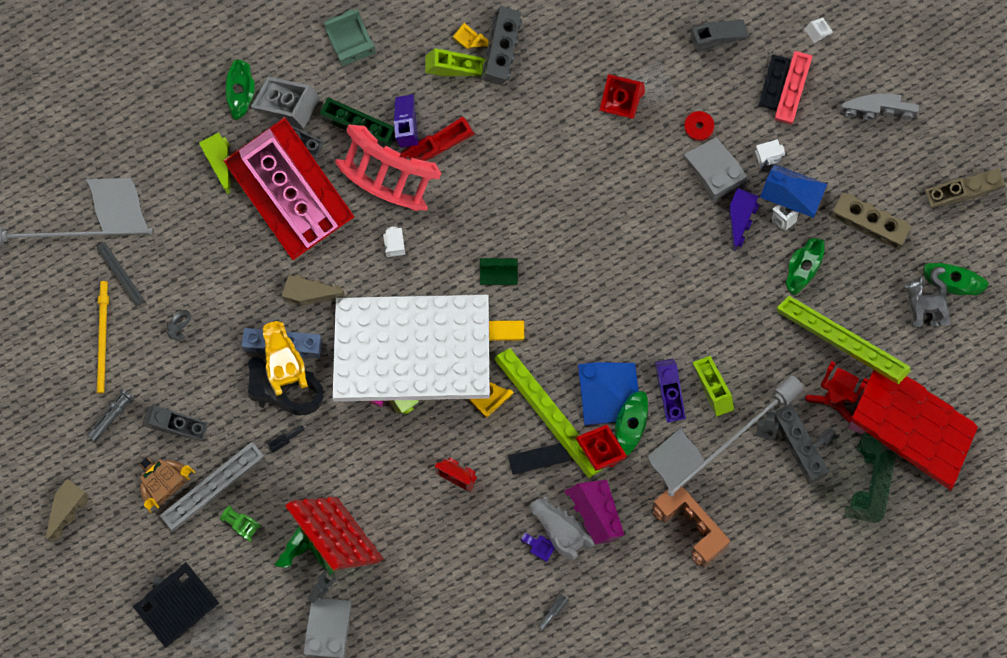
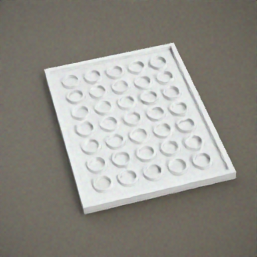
(411, 348)

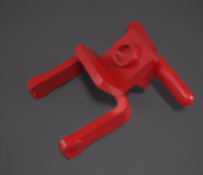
(839, 390)

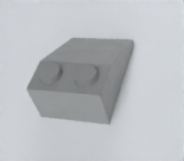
(286, 99)
(716, 168)
(328, 629)

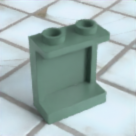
(349, 37)

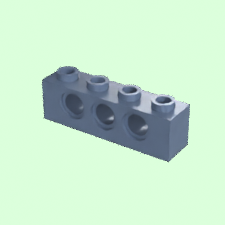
(306, 344)

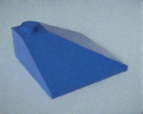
(793, 190)
(605, 390)

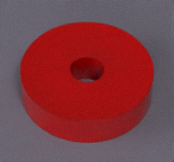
(695, 133)

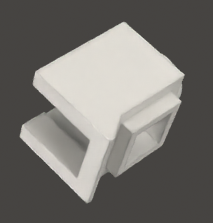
(769, 153)
(782, 218)
(394, 242)

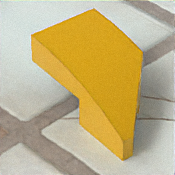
(469, 38)

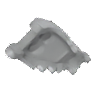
(563, 530)

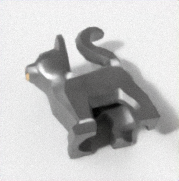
(931, 303)

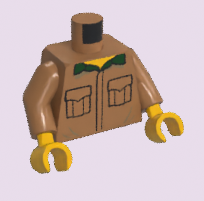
(161, 480)

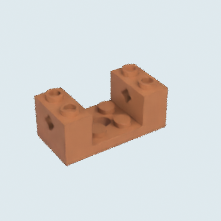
(714, 541)

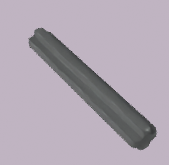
(120, 274)

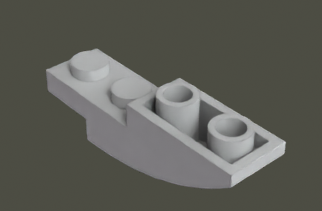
(871, 105)

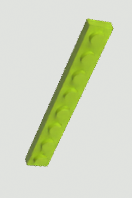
(844, 339)
(544, 408)

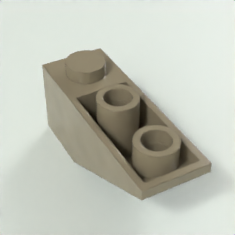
(307, 292)
(65, 504)

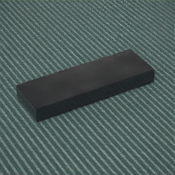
(774, 82)
(538, 458)

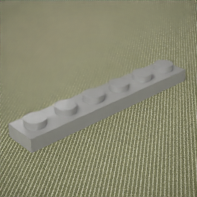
(212, 486)

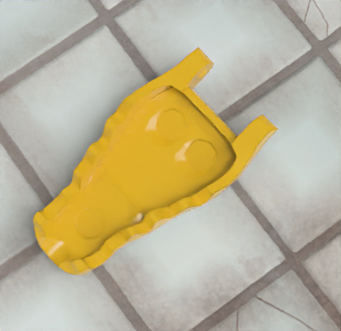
(282, 359)

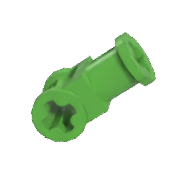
(242, 525)

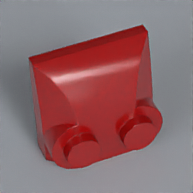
(622, 96)
(601, 448)
(456, 474)

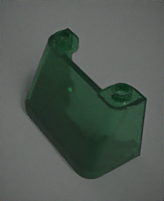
(872, 505)

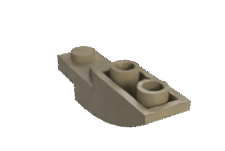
(965, 189)

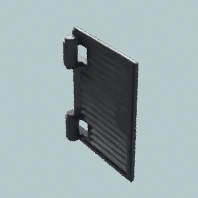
(176, 605)

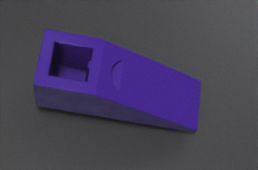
(405, 121)
(740, 211)
(670, 389)

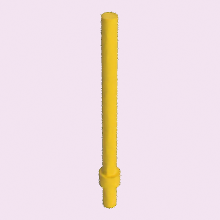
(103, 301)

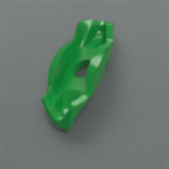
(239, 74)
(811, 252)
(968, 285)
(636, 407)
(295, 547)

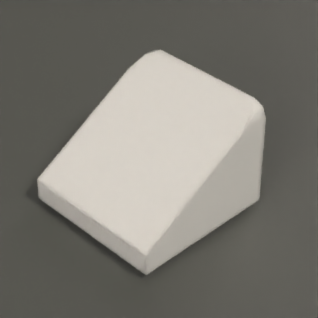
(818, 29)

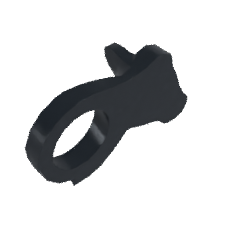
(261, 390)

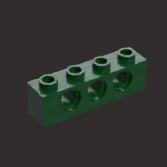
(342, 115)

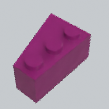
(597, 509)

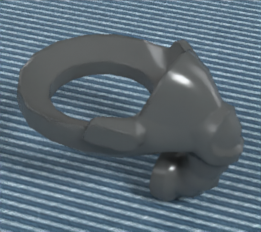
(173, 328)

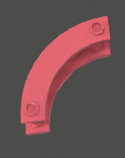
(362, 137)

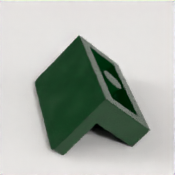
(498, 271)

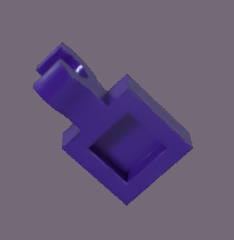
(541, 547)

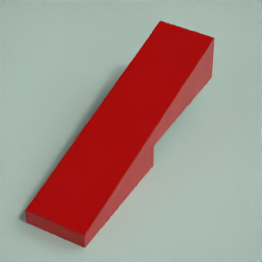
(441, 141)

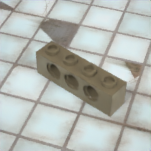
(860, 222)

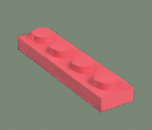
(793, 87)

